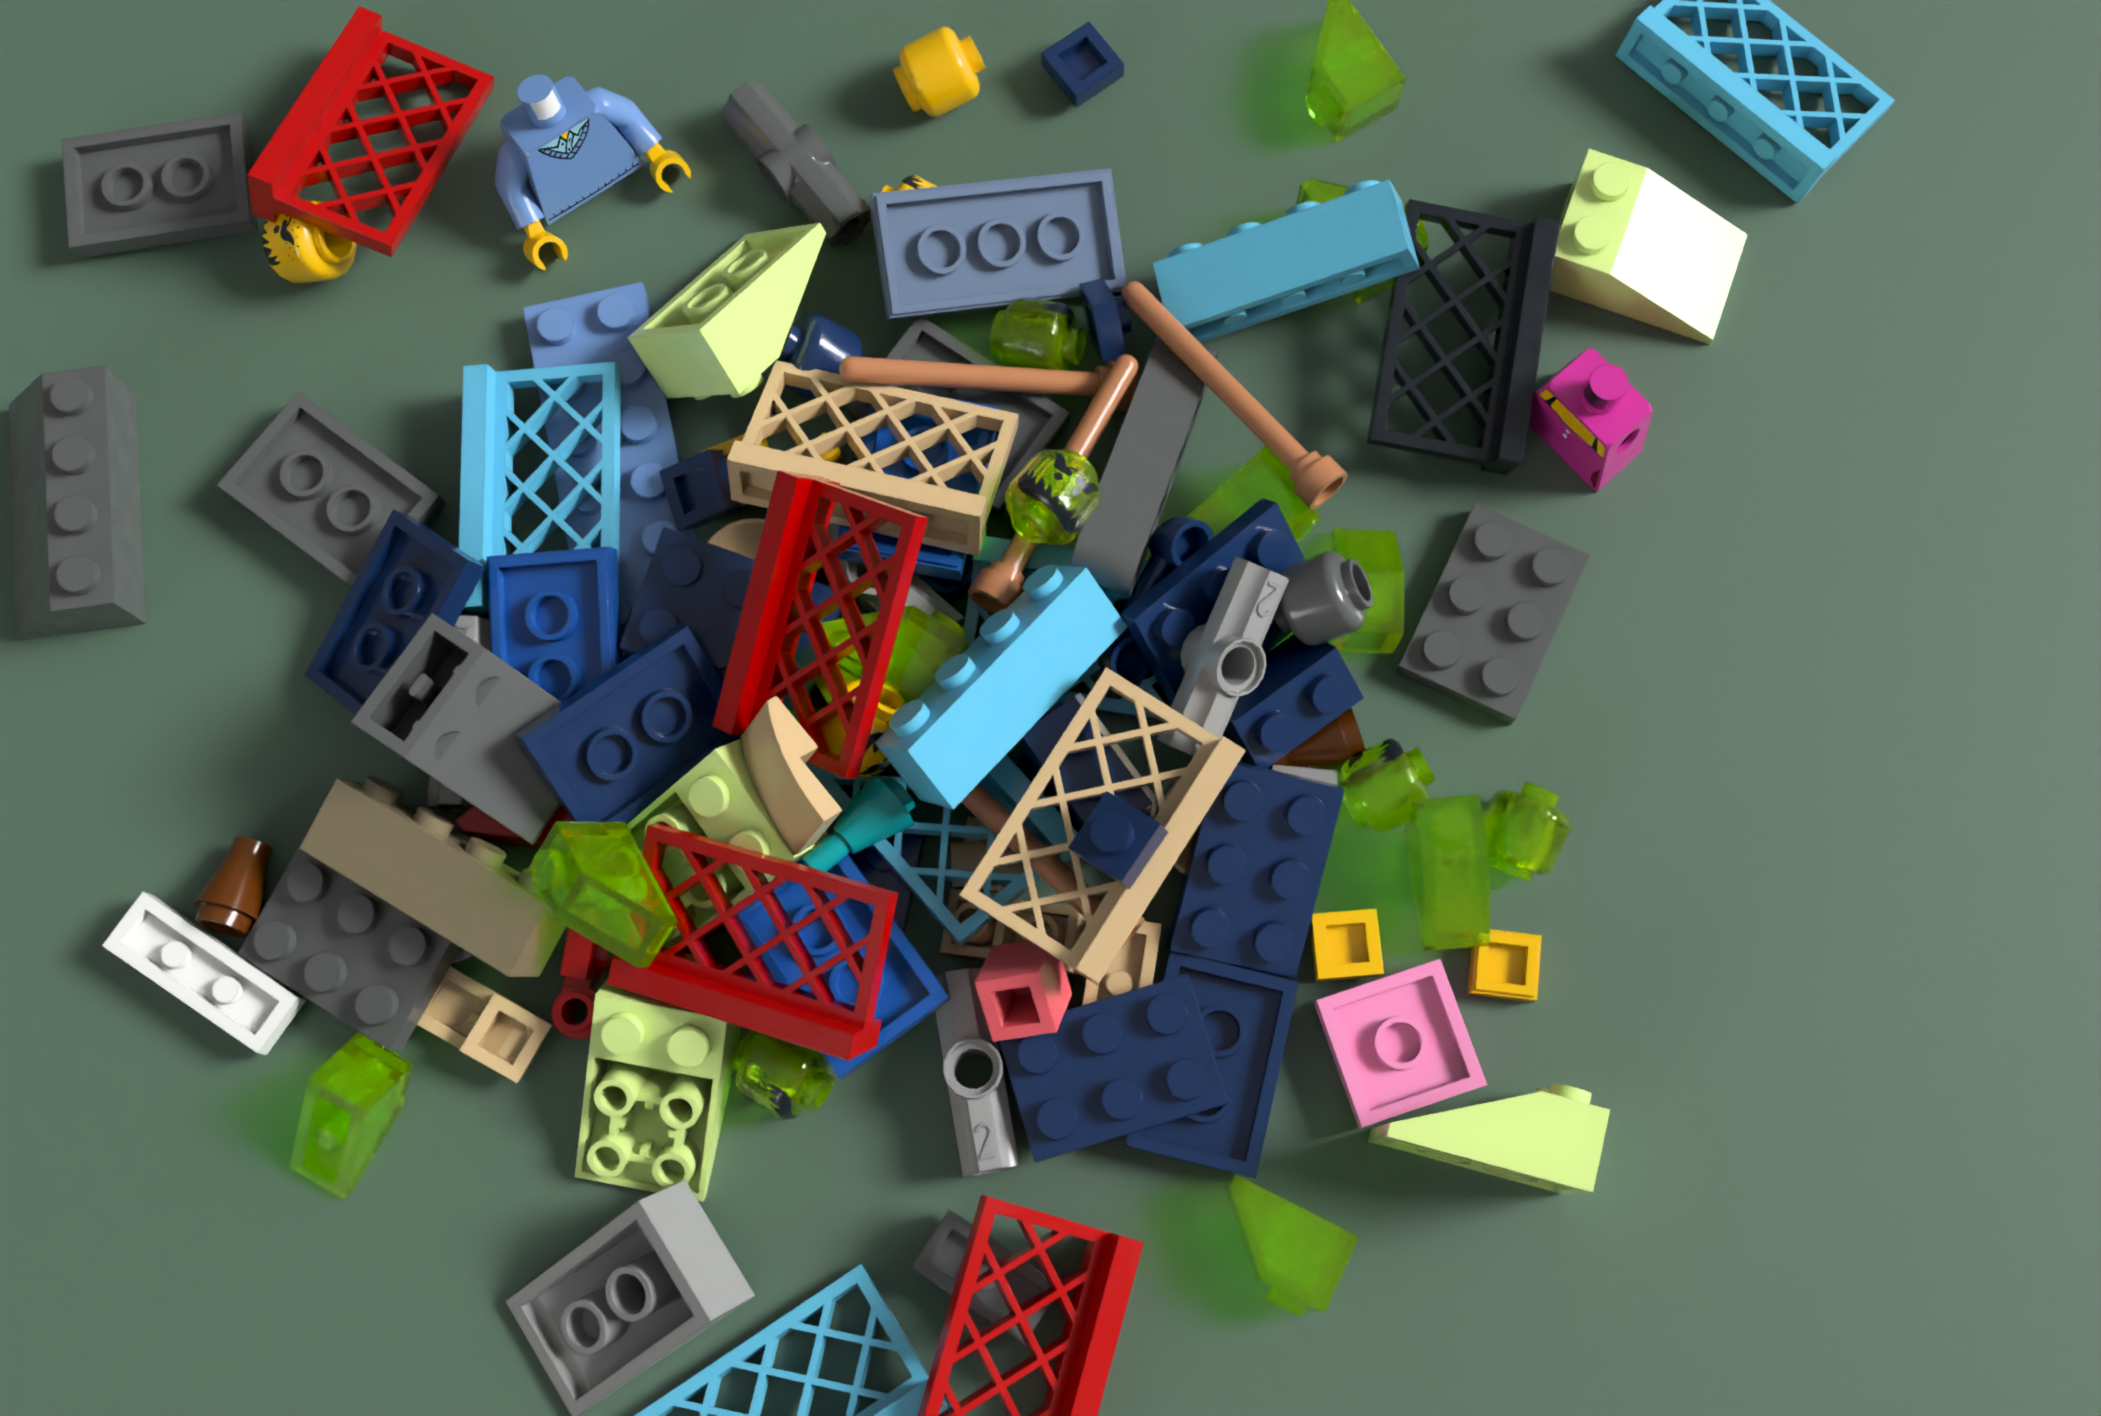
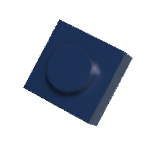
(1082, 64)
(1105, 318)
(699, 489)
(1118, 839)

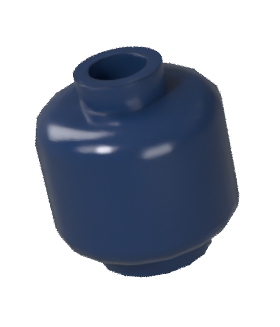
(819, 345)

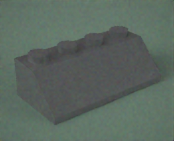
(76, 505)

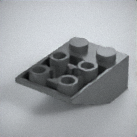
(457, 718)

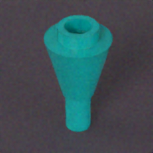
(872, 816)

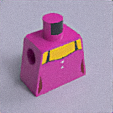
(1591, 417)

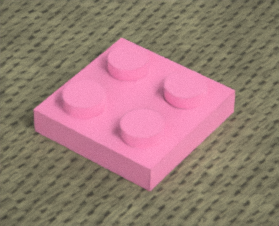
(1399, 1043)

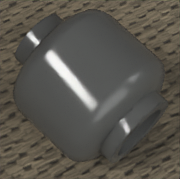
(1324, 598)

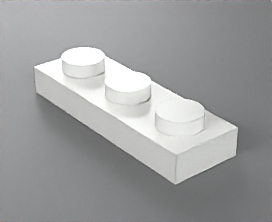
(204, 973)

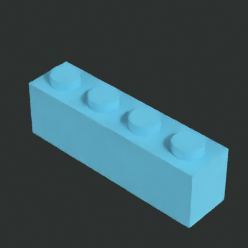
(1288, 261)
(1000, 684)

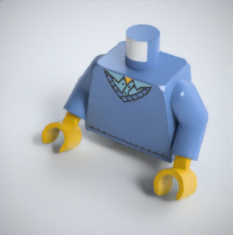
(567, 150)

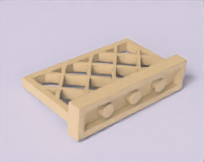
(954, 516)
(1179, 815)

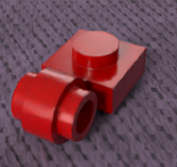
(581, 966)

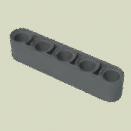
(1141, 471)

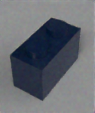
(1295, 699)

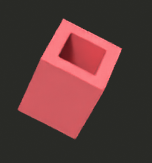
(1022, 991)

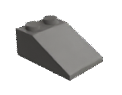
(629, 1297)

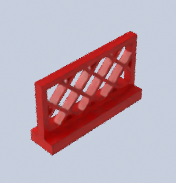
(320, 119)
(781, 608)
(756, 998)
(1091, 1317)

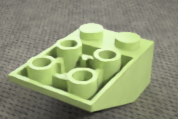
(720, 804)
(653, 1093)

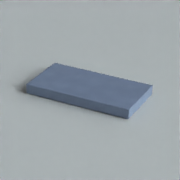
(996, 242)

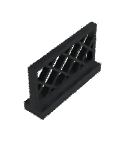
(1516, 342)

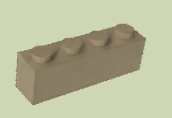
(435, 875)

